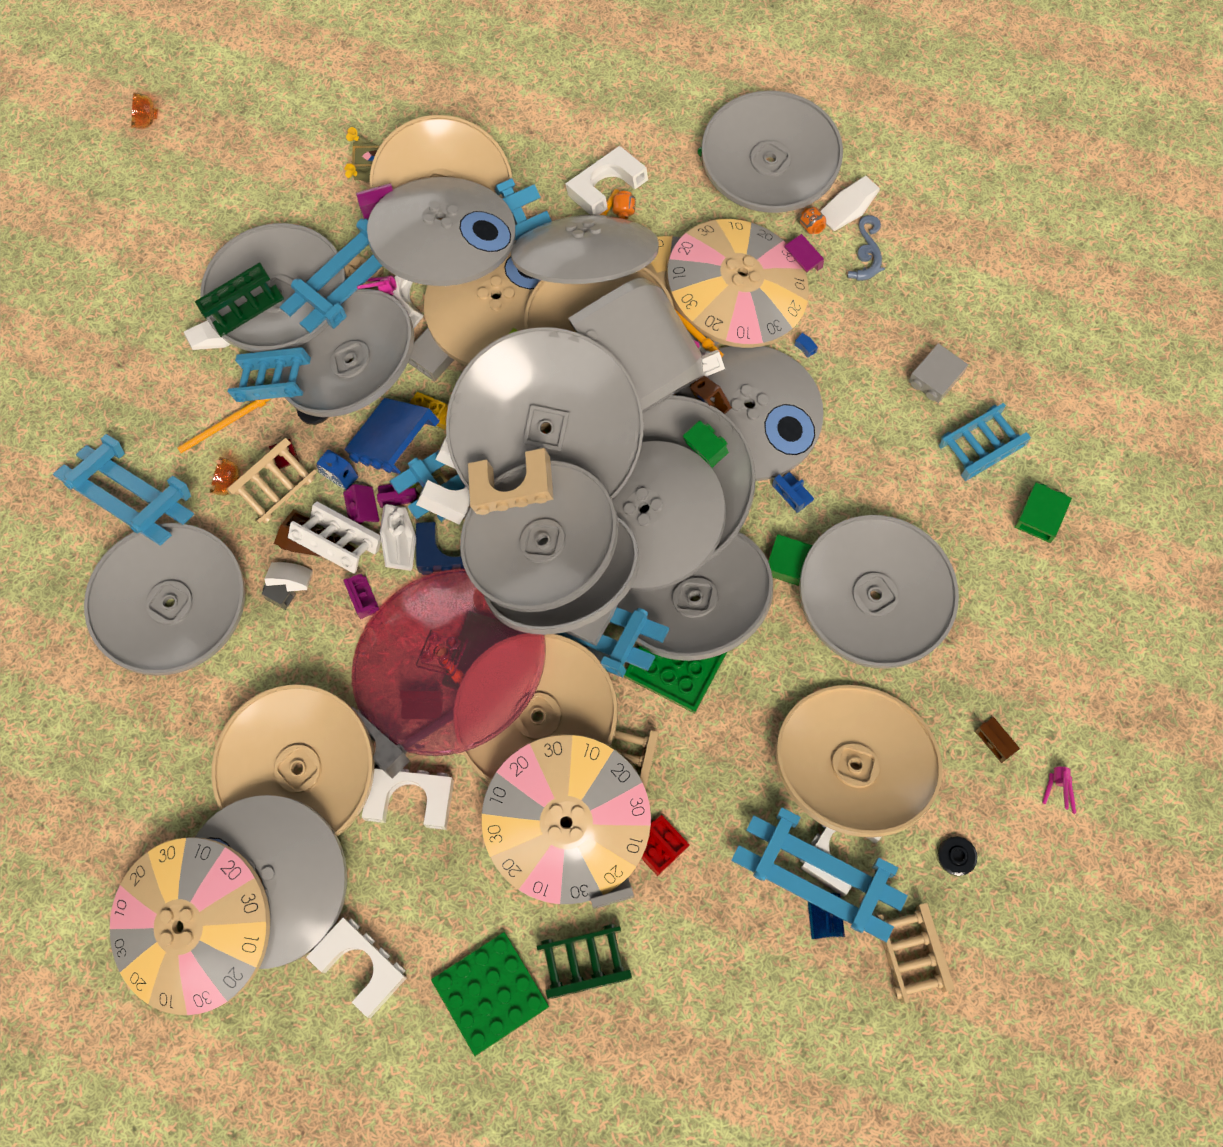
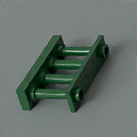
(235, 289)
(598, 979)

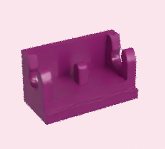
(361, 595)

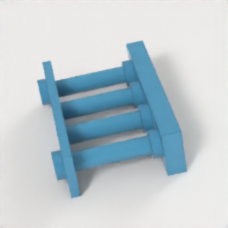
(265, 360)
(986, 460)

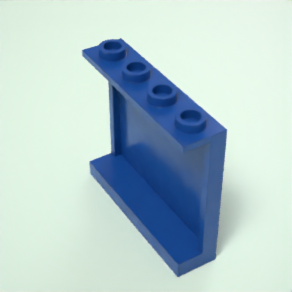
(388, 434)

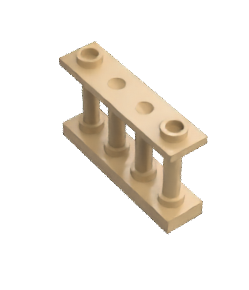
(253, 475)
(644, 762)
(934, 959)

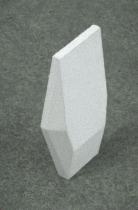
(850, 203)
(204, 337)
(397, 538)

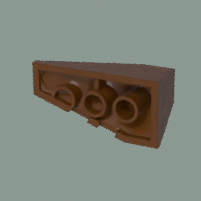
(287, 544)

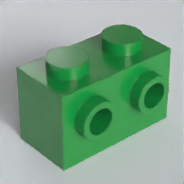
(706, 443)

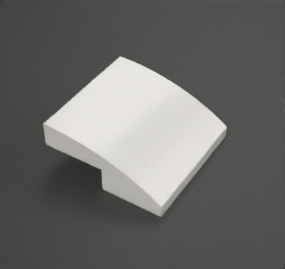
(293, 575)

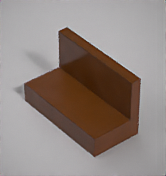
(997, 739)

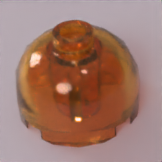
(142, 111)
(224, 476)

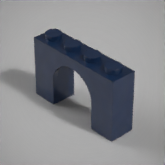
(428, 556)

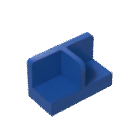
(792, 491)

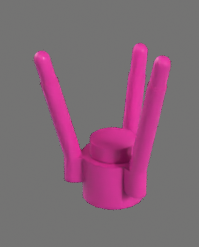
(385, 284)
(1062, 778)

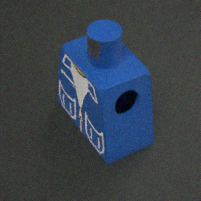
(333, 468)

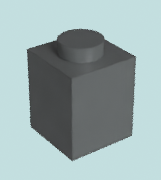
(278, 595)

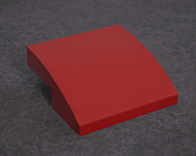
(663, 845)

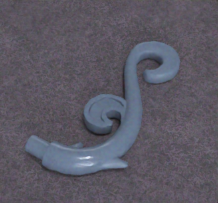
(872, 248)

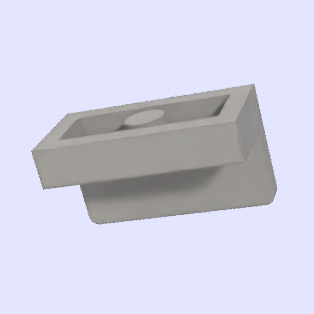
(620, 893)

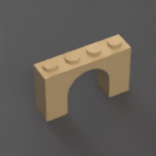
(534, 489)

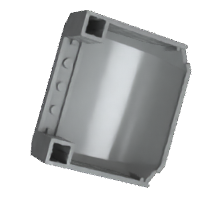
(645, 337)

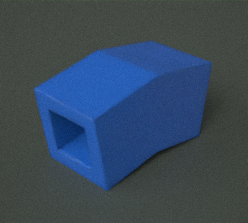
(806, 345)

